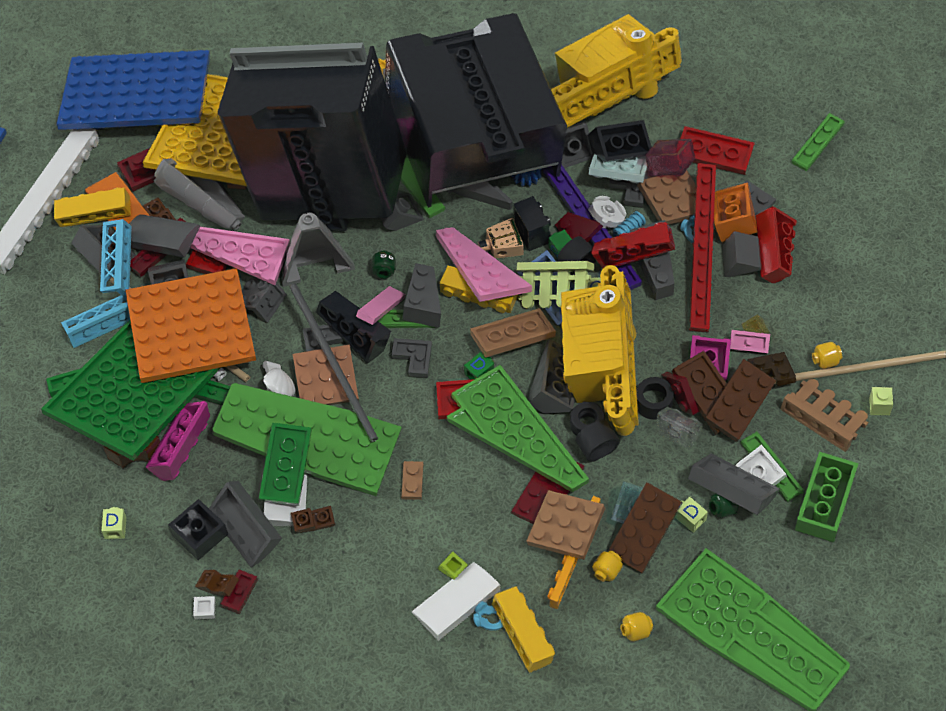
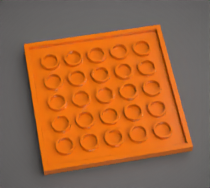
(189, 325)

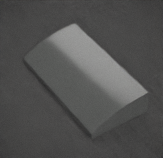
(162, 235)
(733, 483)
(245, 523)

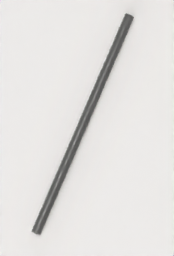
(333, 362)

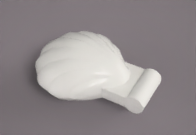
(277, 380)

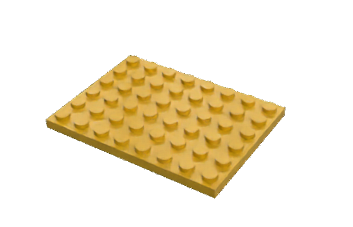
(199, 147)

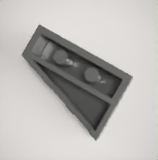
(422, 298)

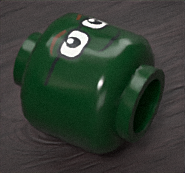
(383, 264)

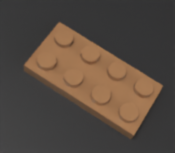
(512, 332)

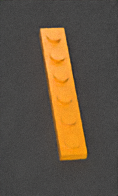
(563, 577)

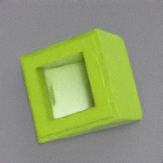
(452, 566)

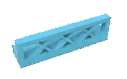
(122, 257)
(100, 324)

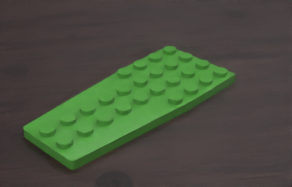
(338, 442)
(753, 631)

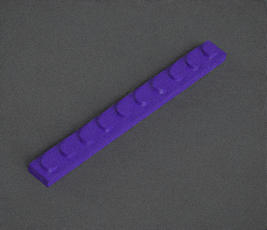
(578, 205)

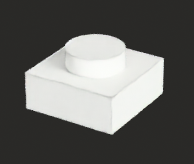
(204, 607)

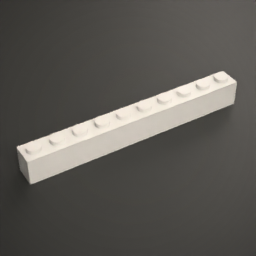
(42, 194)

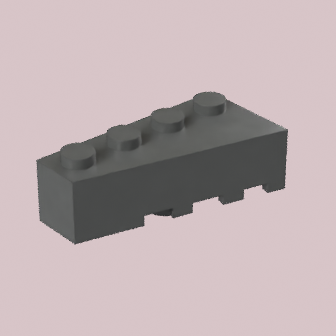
(658, 272)

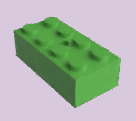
(826, 496)

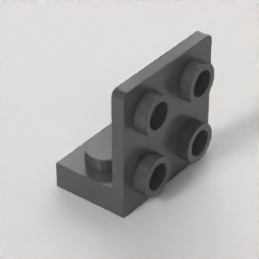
(262, 298)

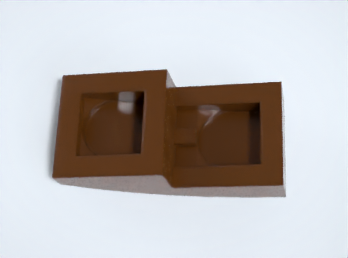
(217, 583)

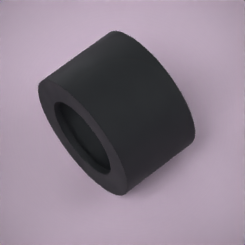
(576, 250)
(648, 409)
(597, 440)

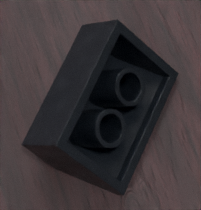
(620, 141)

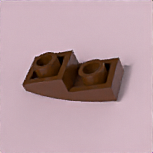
(157, 209)
(313, 520)

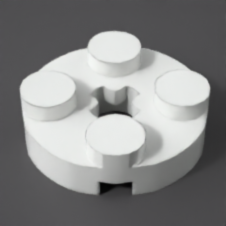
(607, 212)

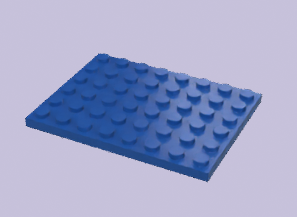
(134, 90)

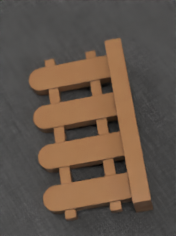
(815, 419)

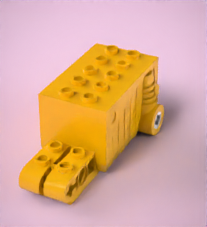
(612, 66)
(601, 347)

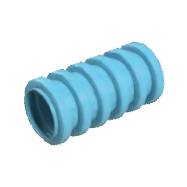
(634, 221)

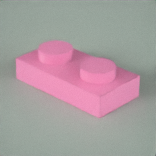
(749, 341)

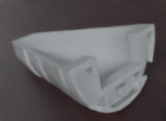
(199, 194)
(313, 244)

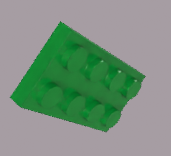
(285, 464)

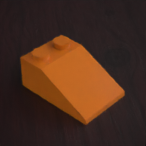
(734, 211)

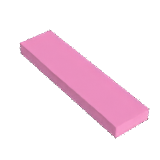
(380, 305)

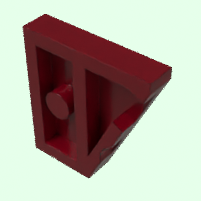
(578, 226)
(682, 392)

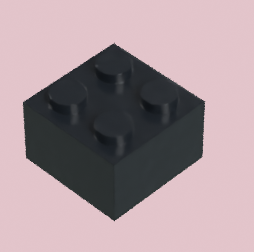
(531, 223)
(198, 529)

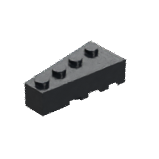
(362, 337)

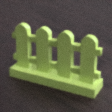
(546, 277)

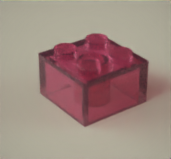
(670, 157)

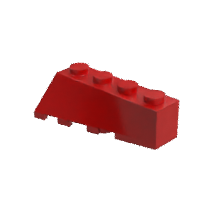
(775, 243)
(634, 245)

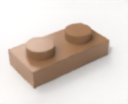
(412, 480)

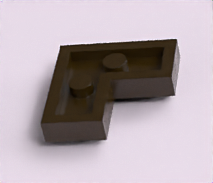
(777, 365)

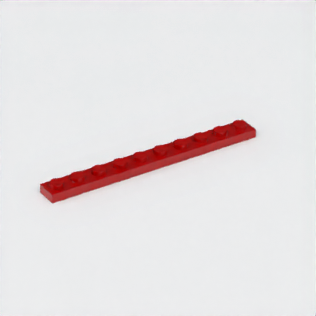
(702, 248)

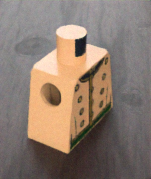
(503, 240)

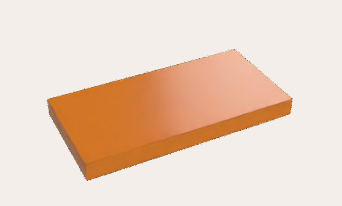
(114, 181)

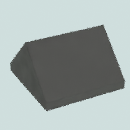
(741, 254)

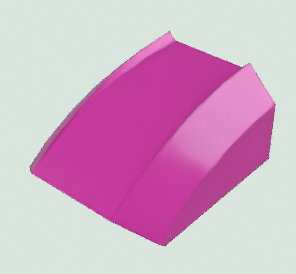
(716, 349)

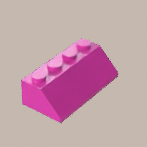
(179, 440)

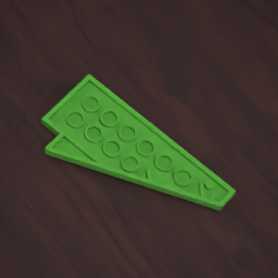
(504, 418)

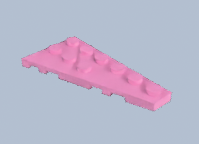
(248, 252)
(481, 271)

